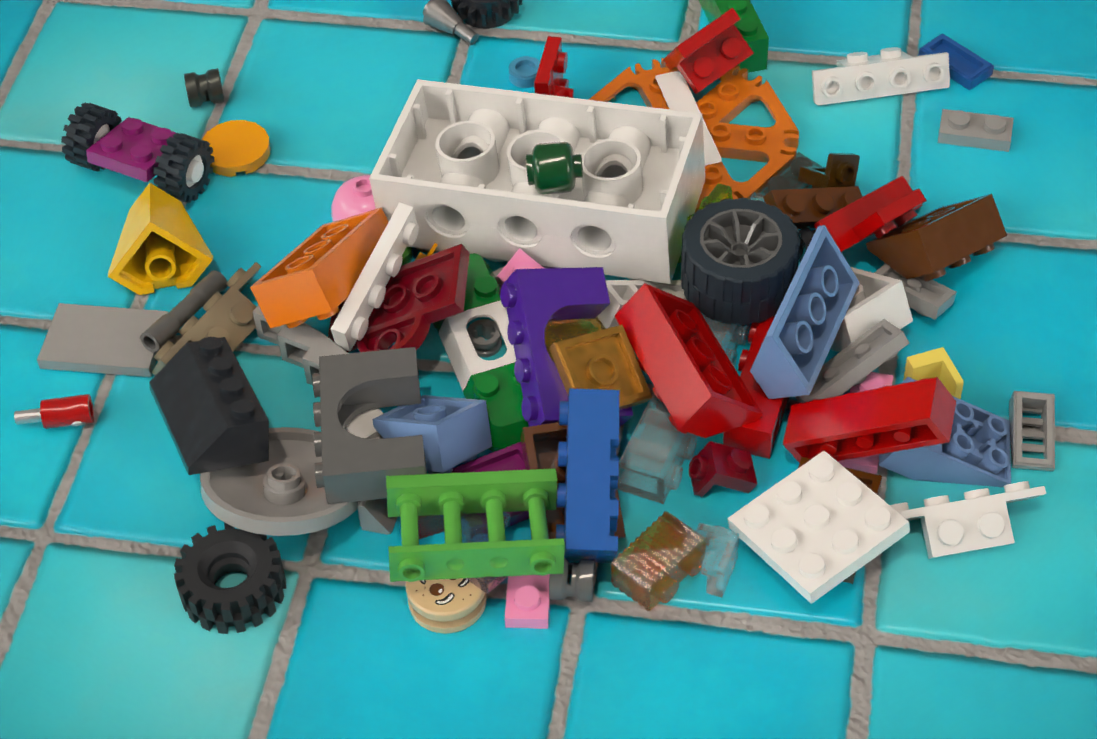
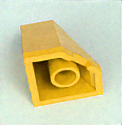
(158, 245)

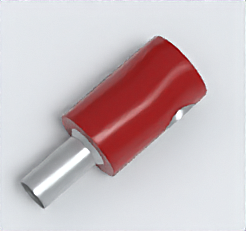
(59, 412)

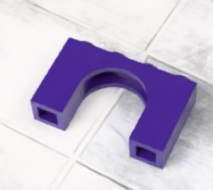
(531, 302)

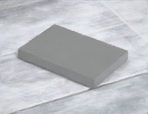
(99, 340)

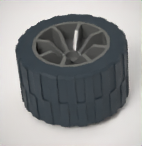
(738, 260)

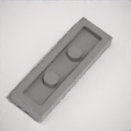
(857, 361)

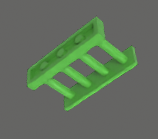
(474, 493)

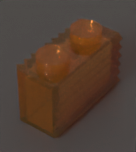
(658, 561)

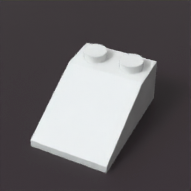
(874, 300)

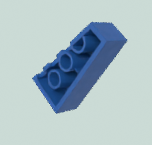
(590, 474)

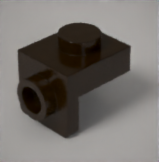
(839, 171)

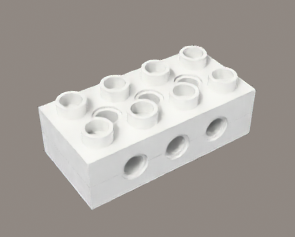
(465, 174)

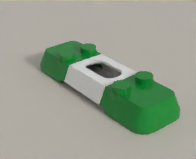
(483, 378)

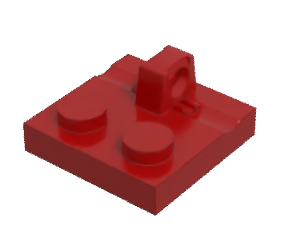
(551, 69)

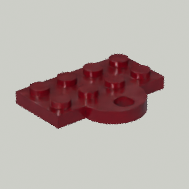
(414, 299)

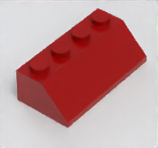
(686, 364)

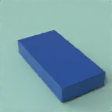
(964, 65)

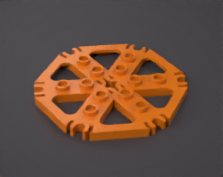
(718, 107)

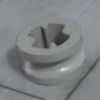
(489, 330)

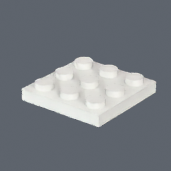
(818, 526)

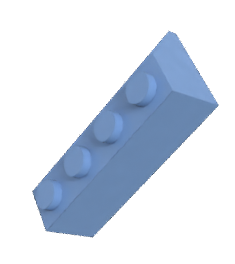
(806, 321)

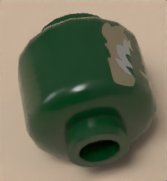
(553, 167)

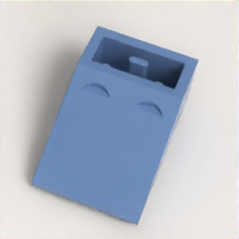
(974, 455)

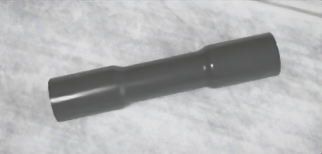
(169, 324)

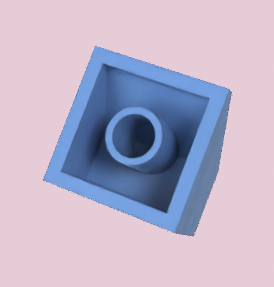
(450, 427)

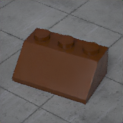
(941, 238)

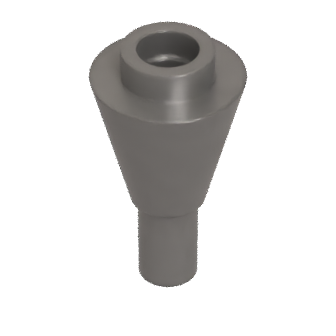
(442, 16)

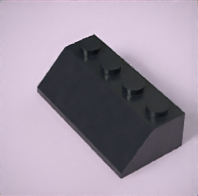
(211, 408)

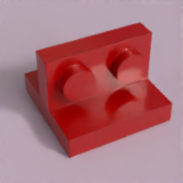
(710, 52)

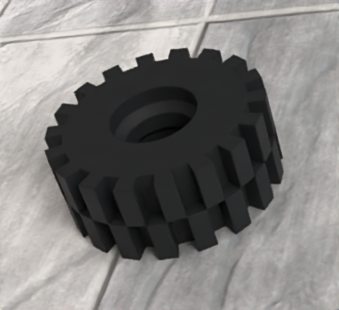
(226, 553)

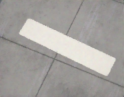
(679, 97)

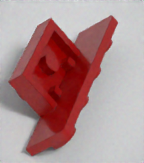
(873, 213)

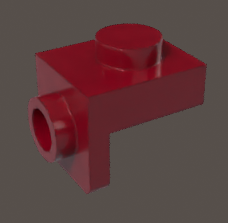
(723, 467)

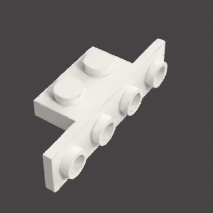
(880, 76)
(971, 523)

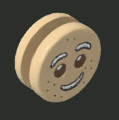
(445, 604)

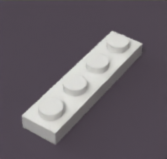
(370, 286)

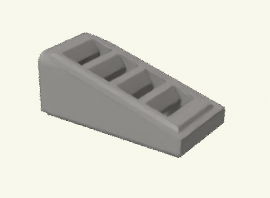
(1032, 403)

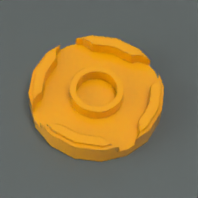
(238, 147)

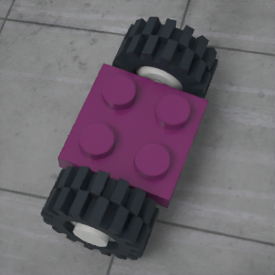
(138, 150)

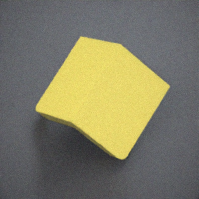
(935, 364)

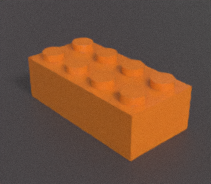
(319, 271)

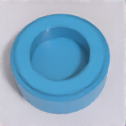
(523, 71)

